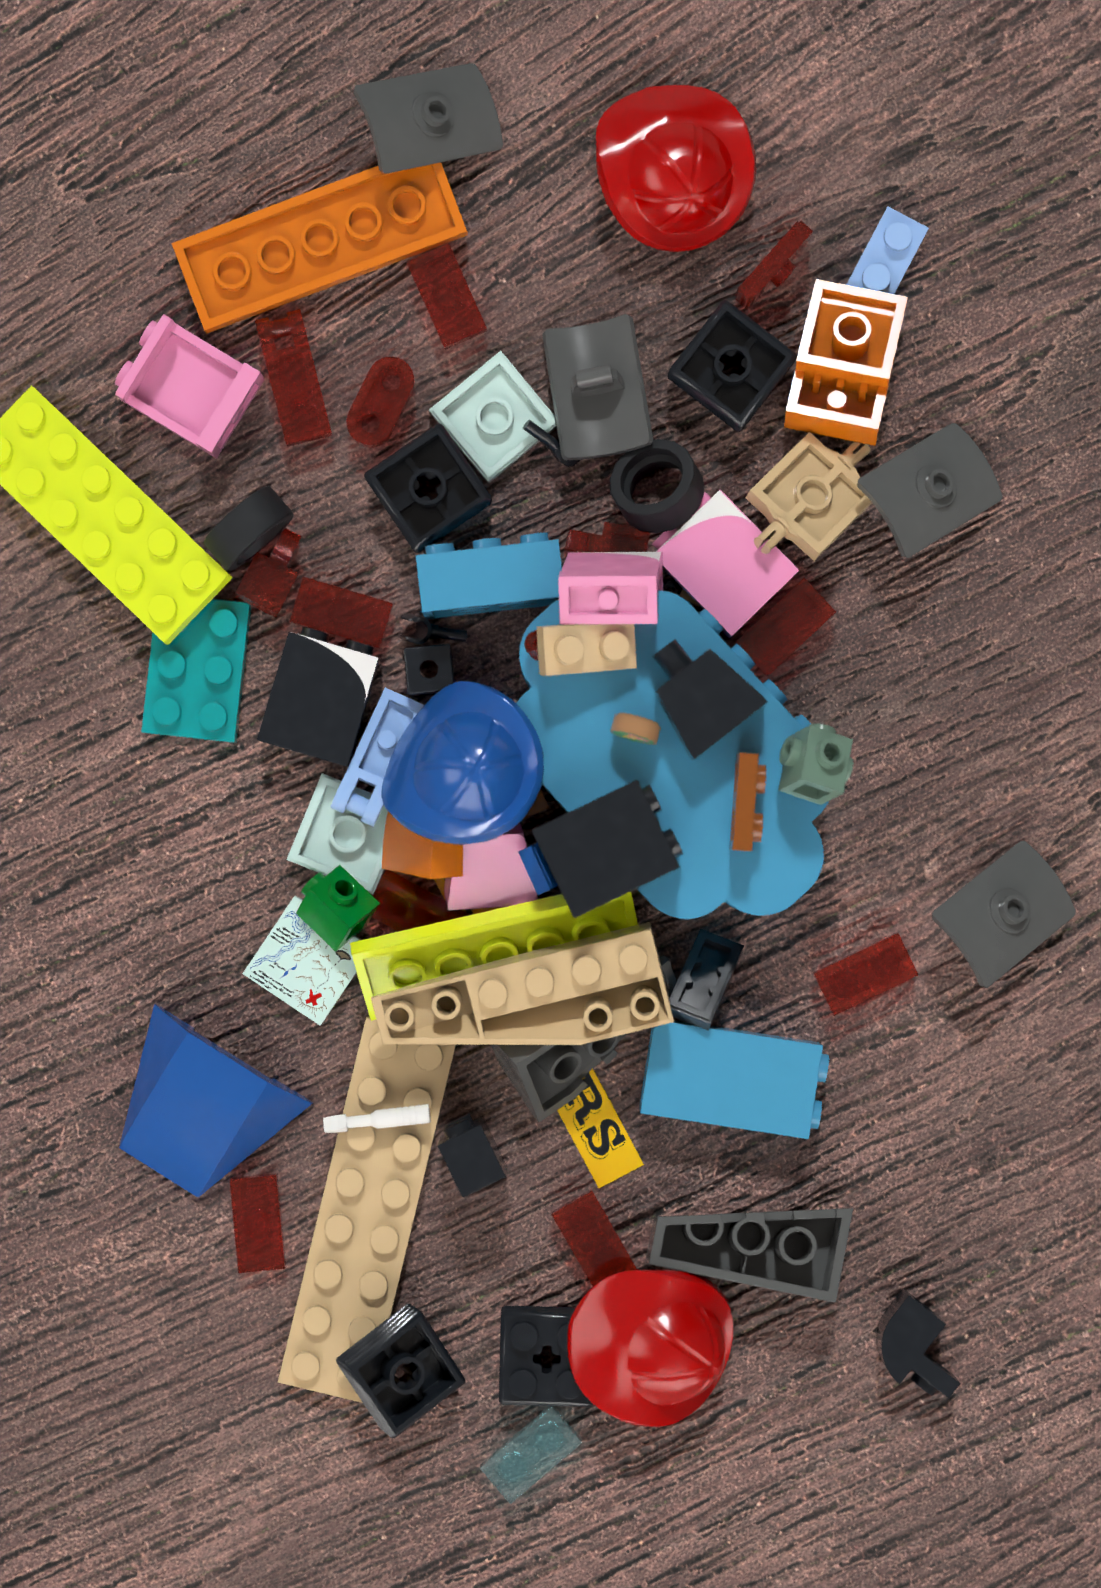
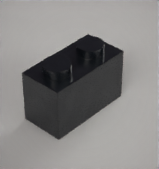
(471, 1154)

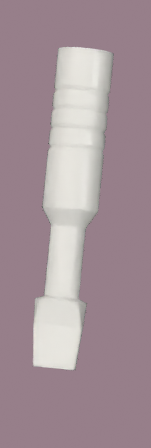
(379, 1119)

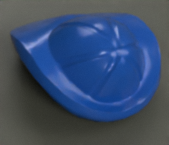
(464, 766)

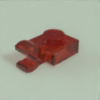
(612, 539)
(269, 579)

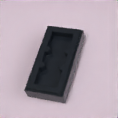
(704, 979)

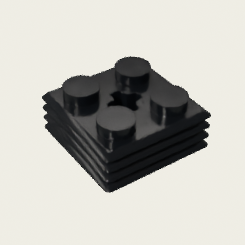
(725, 336)
(434, 458)
(427, 1366)
(523, 1377)

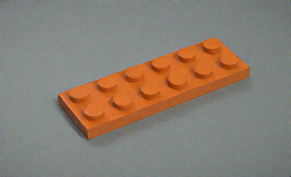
(316, 241)

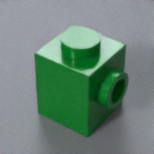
(336, 907)

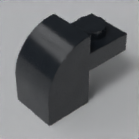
(902, 1339)

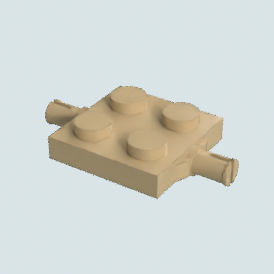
(810, 496)

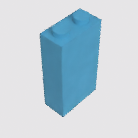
(733, 1079)

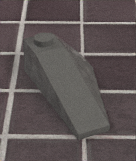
(554, 1074)

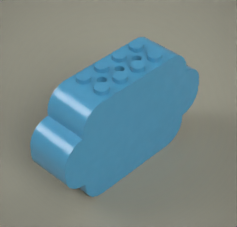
(695, 795)

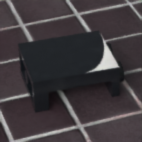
(319, 696)

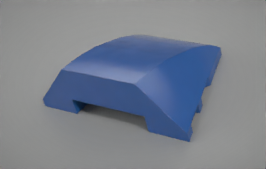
(200, 1106)

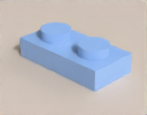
(888, 253)

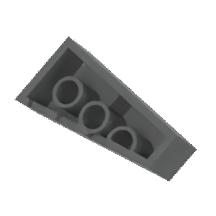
(770, 1250)

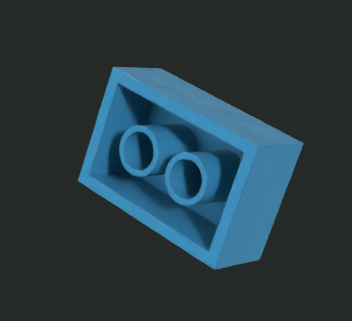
(489, 576)

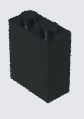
(608, 847)

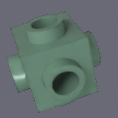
(815, 764)

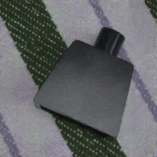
(703, 697)

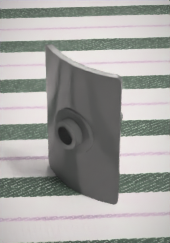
(430, 117)
(597, 389)
(932, 488)
(1005, 912)

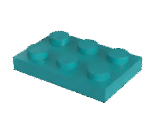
(199, 676)

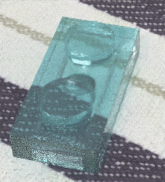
(530, 1453)

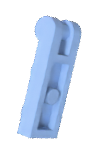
(373, 755)

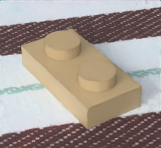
(585, 648)

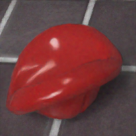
(675, 165)
(650, 1344)

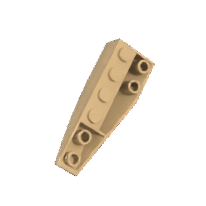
(538, 997)

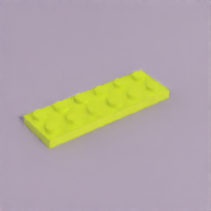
(104, 518)
(478, 939)

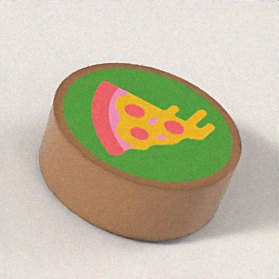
(635, 728)

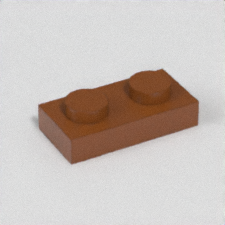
(745, 823)

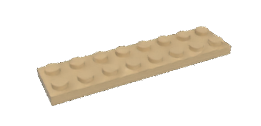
(365, 1211)

